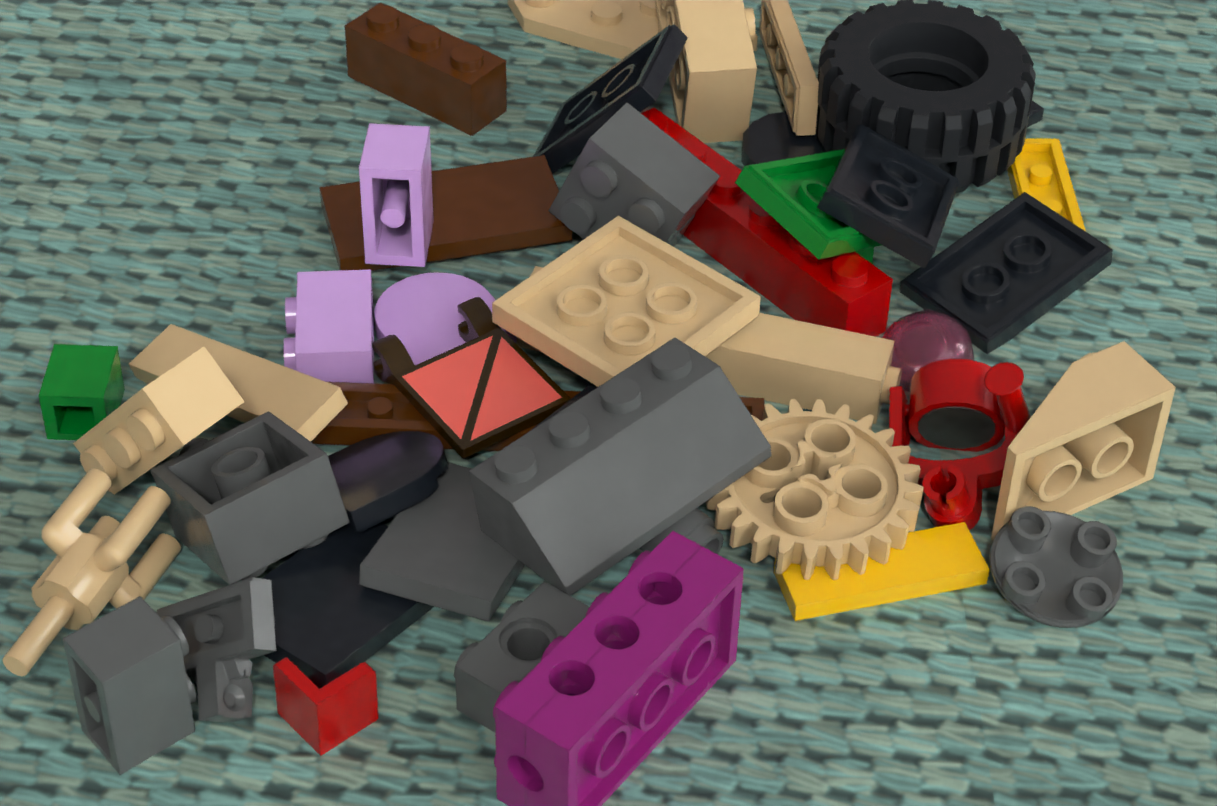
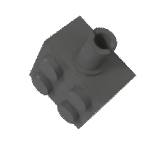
(251, 497)

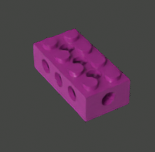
(618, 678)

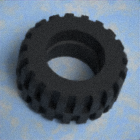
(931, 83)

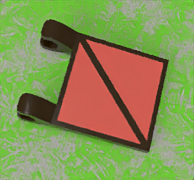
(476, 389)

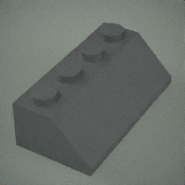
(617, 466)

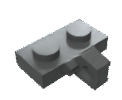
(222, 635)

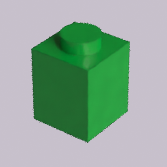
(80, 389)

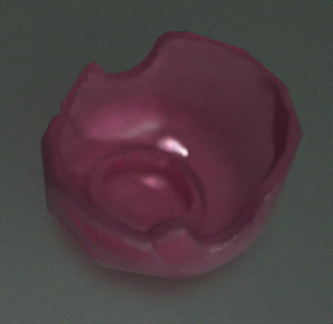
(926, 339)

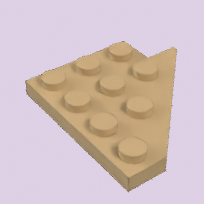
(594, 25)

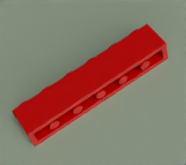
(745, 239)

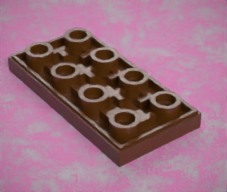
(473, 212)

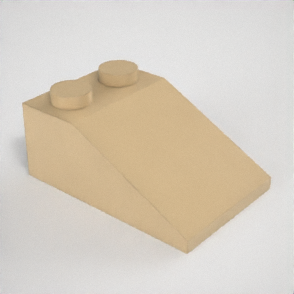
(1088, 436)

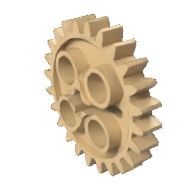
(823, 494)

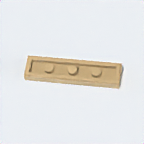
(790, 65)
(265, 386)

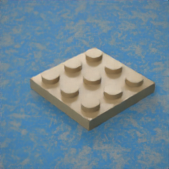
(622, 300)

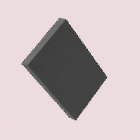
(441, 554)

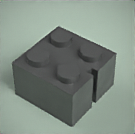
(634, 174)

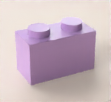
(396, 194)
(331, 326)

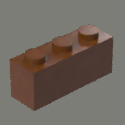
(426, 68)

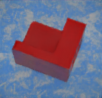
(330, 713)

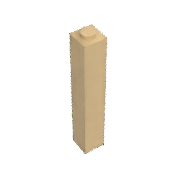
(806, 363)

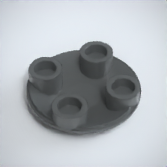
(1057, 567)

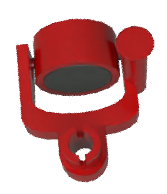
(962, 409)

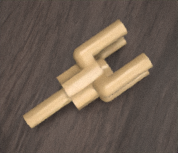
(92, 565)

